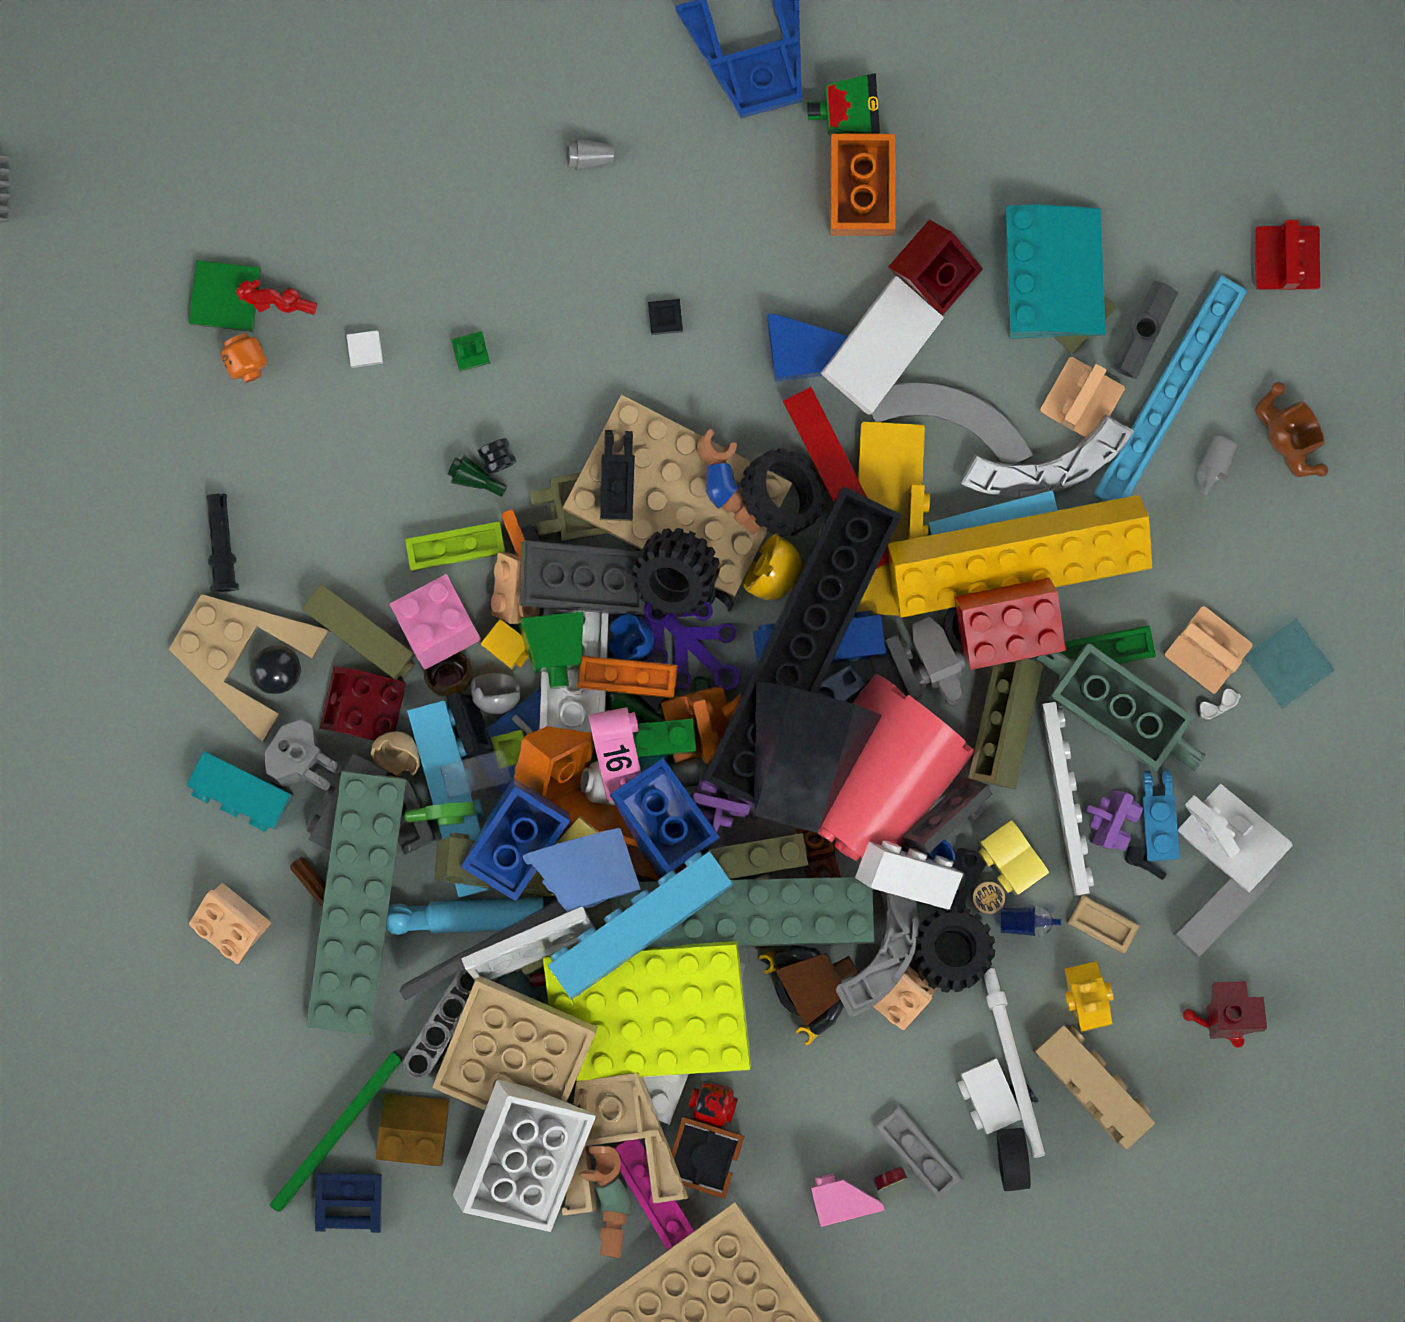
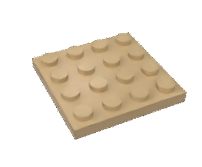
(512, 1041)

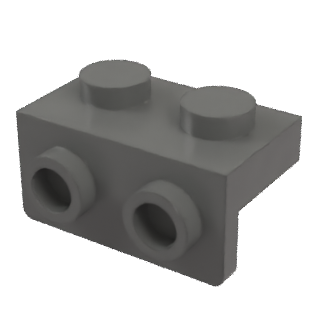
(897, 669)

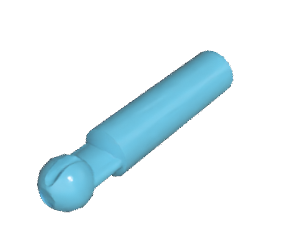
(461, 915)

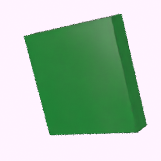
(215, 296)

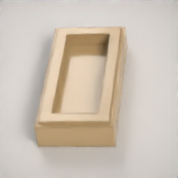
(1103, 924)

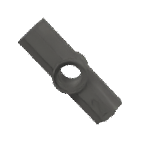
(1136, 347)

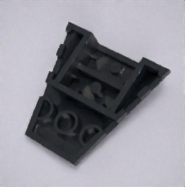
(804, 752)

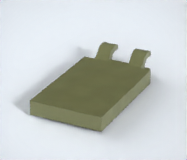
(562, 522)

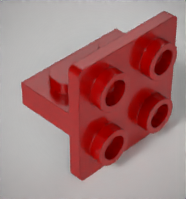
(1287, 257)

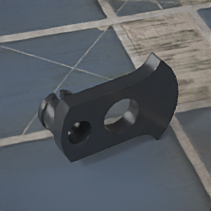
(971, 873)

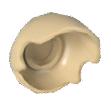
(396, 753)

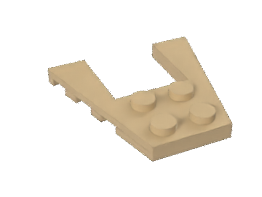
(217, 637)
(622, 1114)

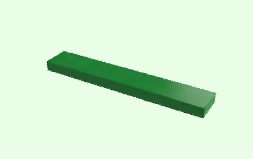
(336, 1132)

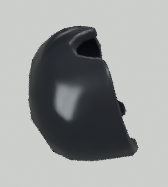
(275, 670)

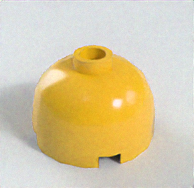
(774, 571)

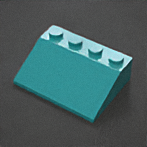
(1054, 271)

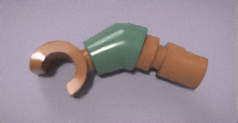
(613, 1197)

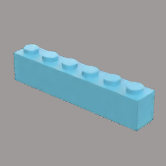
(438, 747)
(640, 924)

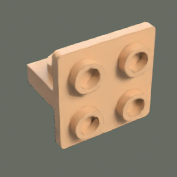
(1081, 397)
(1208, 650)
(229, 923)
(906, 999)

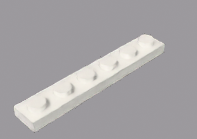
(1064, 785)

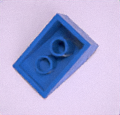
(663, 818)
(516, 826)

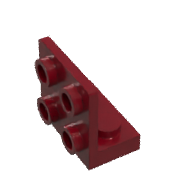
(362, 703)

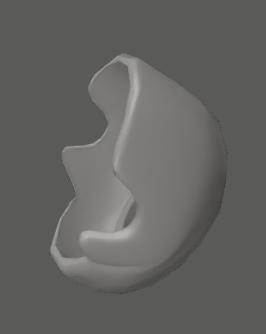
(495, 692)

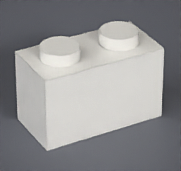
(990, 1096)

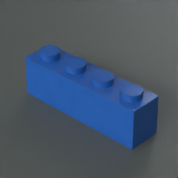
(860, 641)

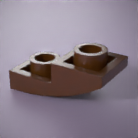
(820, 856)

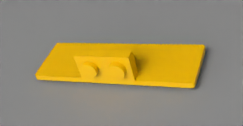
(892, 476)

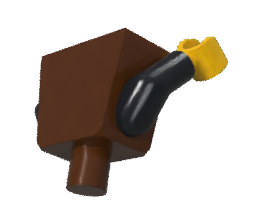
(811, 985)

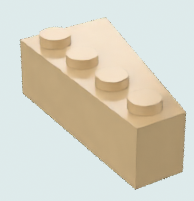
(1094, 1087)

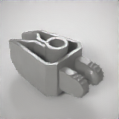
(938, 661)

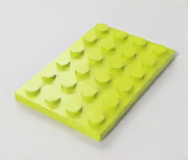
(663, 1013)

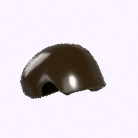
(449, 675)

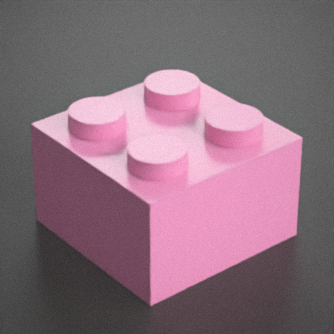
(435, 622)

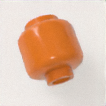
(243, 358)

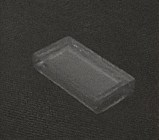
(475, 773)

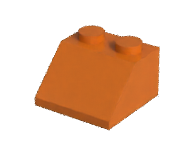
(553, 760)

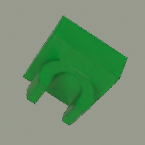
(470, 351)

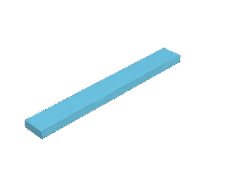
(1171, 389)

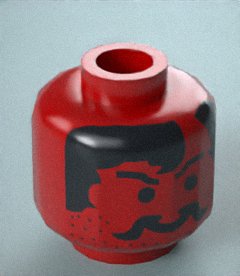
(713, 1104)

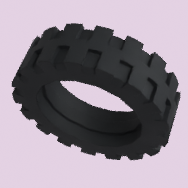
(762, 506)

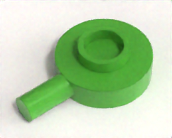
(445, 813)

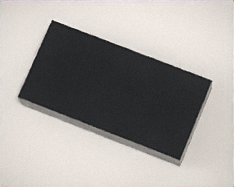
(470, 724)

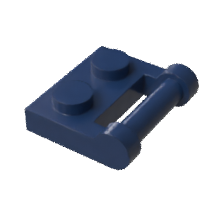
(348, 1191)

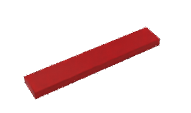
(824, 447)

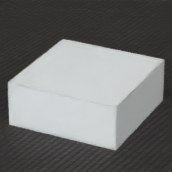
(364, 349)

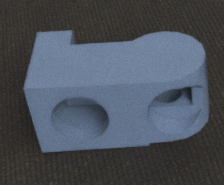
(842, 684)

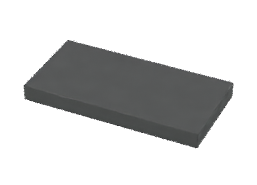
(579, 578)

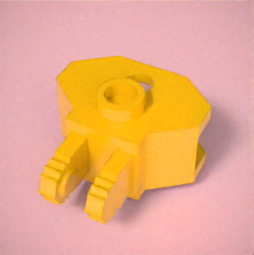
(1088, 996)

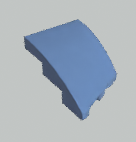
(586, 869)

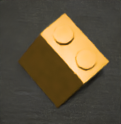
(413, 1130)

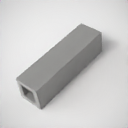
(1220, 913)

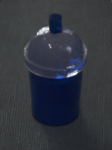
(1027, 921)

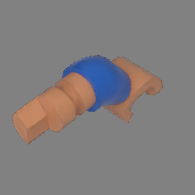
(720, 481)

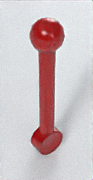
(1189, 1015)

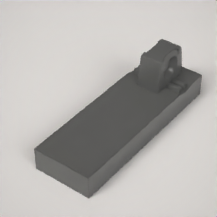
(962, 803)

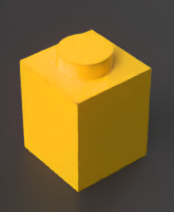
(506, 645)

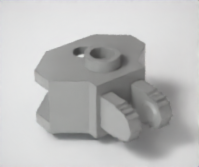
(300, 758)

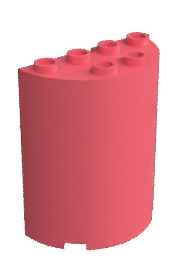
(898, 773)

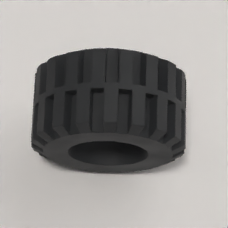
(665, 589)
(975, 935)

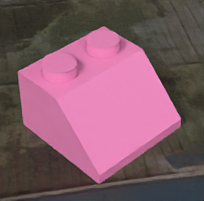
(841, 1200)

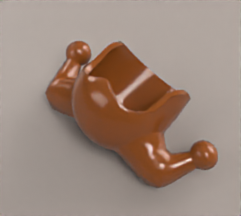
(1292, 432)

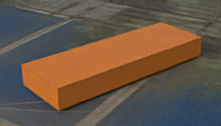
(627, 677)

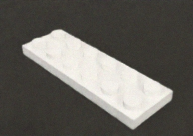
(571, 706)

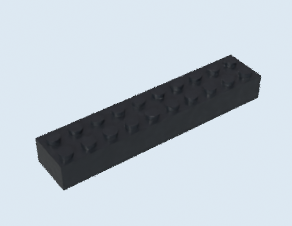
(807, 627)

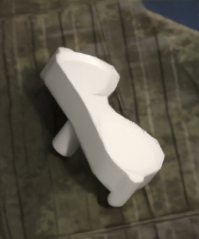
(1228, 700)

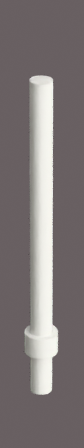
(997, 1002)

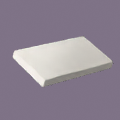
(882, 345)
(528, 945)

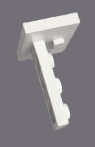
(1233, 837)

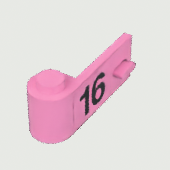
(615, 747)

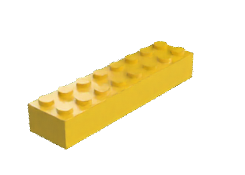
(1057, 545)

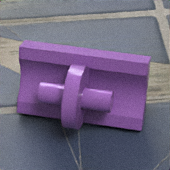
(705, 798)
(1109, 819)

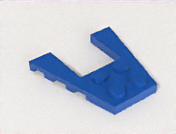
(755, 77)

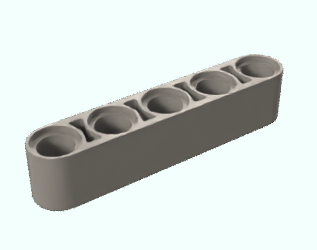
(438, 1019)

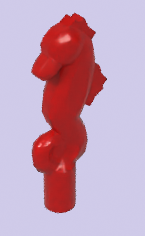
(262, 298)

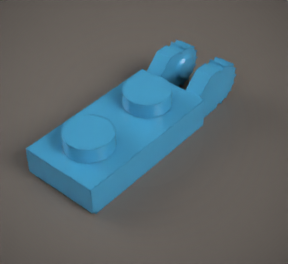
(1160, 819)

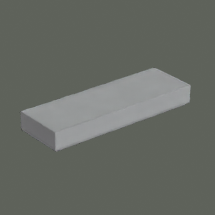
(918, 1152)

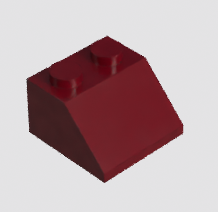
(936, 266)

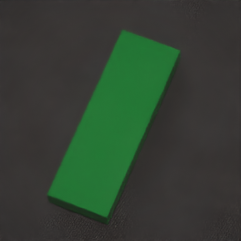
(1120, 646)

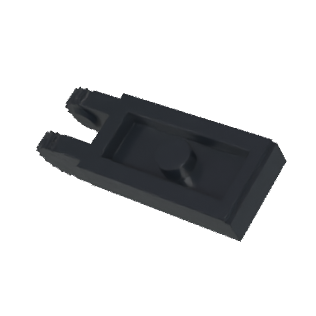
(617, 480)

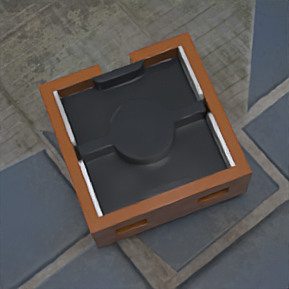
(705, 1155)

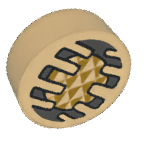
(988, 897)

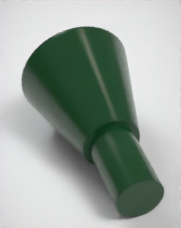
(468, 474)
(634, 704)

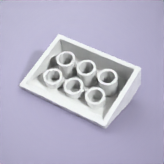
(522, 1157)

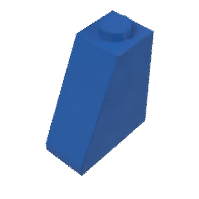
(800, 348)

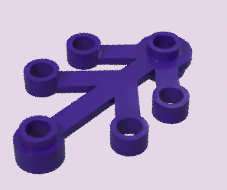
(686, 640)

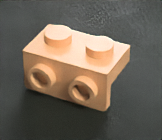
(506, 595)

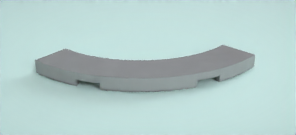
(957, 408)
(1051, 474)
(891, 960)

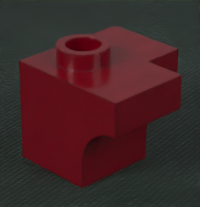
(1233, 1012)

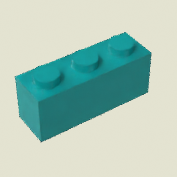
(238, 792)

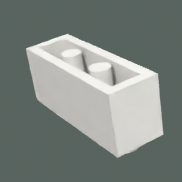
(909, 874)

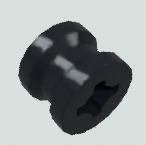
(497, 456)

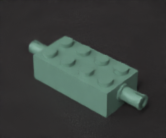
(1122, 707)

